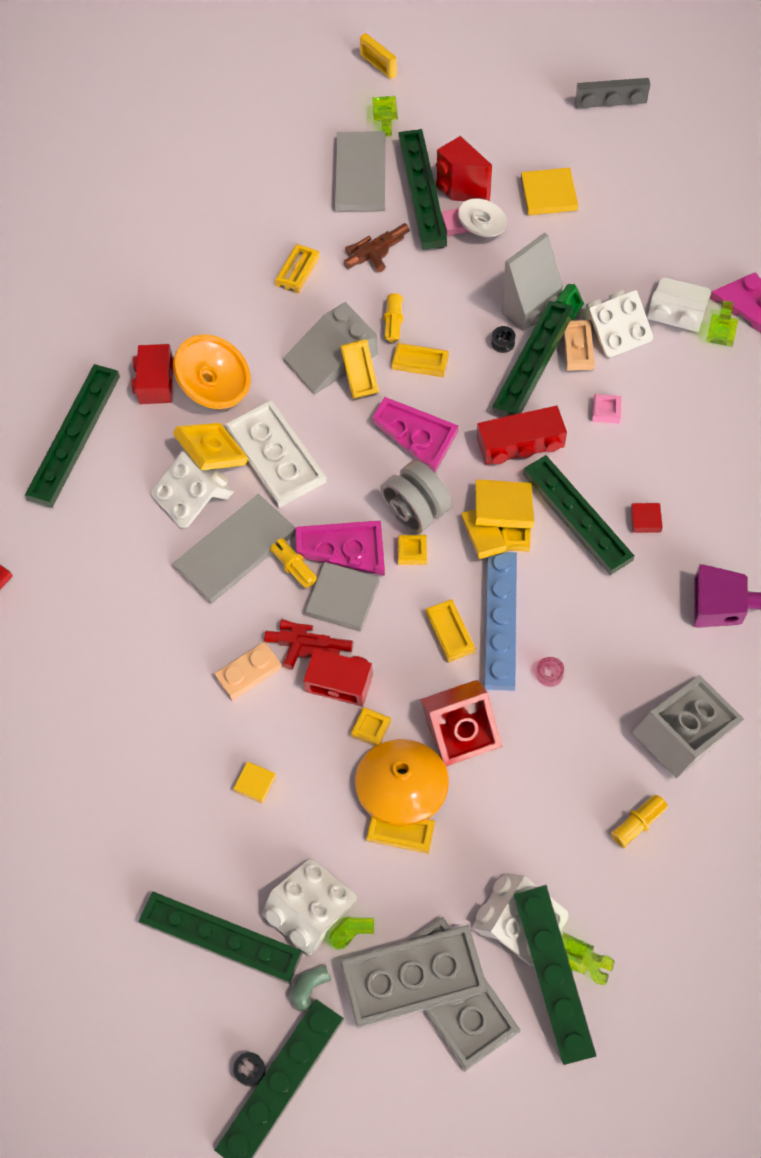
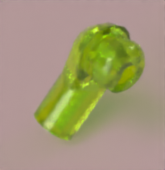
(348, 929)

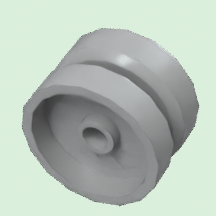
(416, 496)

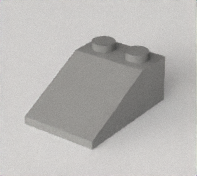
(530, 282)
(318, 353)
(687, 725)

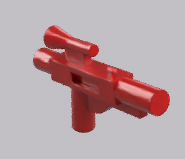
(302, 643)

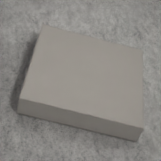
(342, 596)

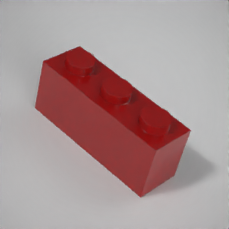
(521, 435)

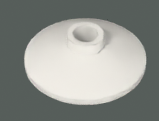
(482, 217)

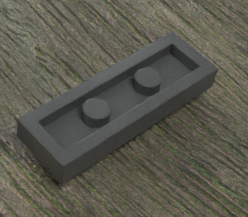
(612, 92)

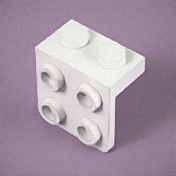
(679, 304)
(619, 322)
(187, 489)
(308, 905)
(501, 917)

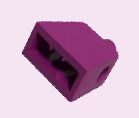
(722, 597)

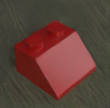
(463, 172)
(461, 722)

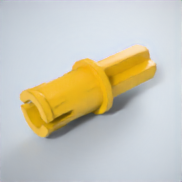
(393, 317)
(294, 563)
(639, 821)

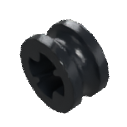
(506, 333)
(242, 1077)

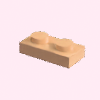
(579, 346)
(248, 670)

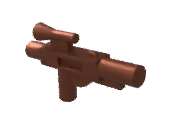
(375, 249)

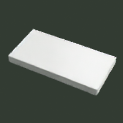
(276, 453)

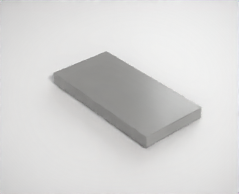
(360, 171)
(234, 548)
(413, 976)
(471, 1025)

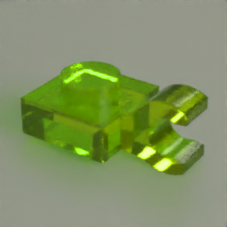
(385, 110)
(723, 327)
(583, 958)

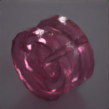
(547, 680)

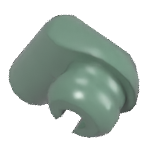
(304, 985)

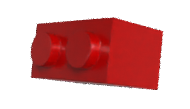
(153, 374)
(338, 676)

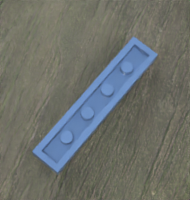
(501, 622)

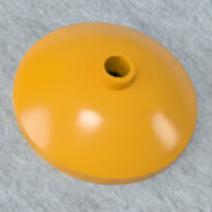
(216, 362)
(402, 797)

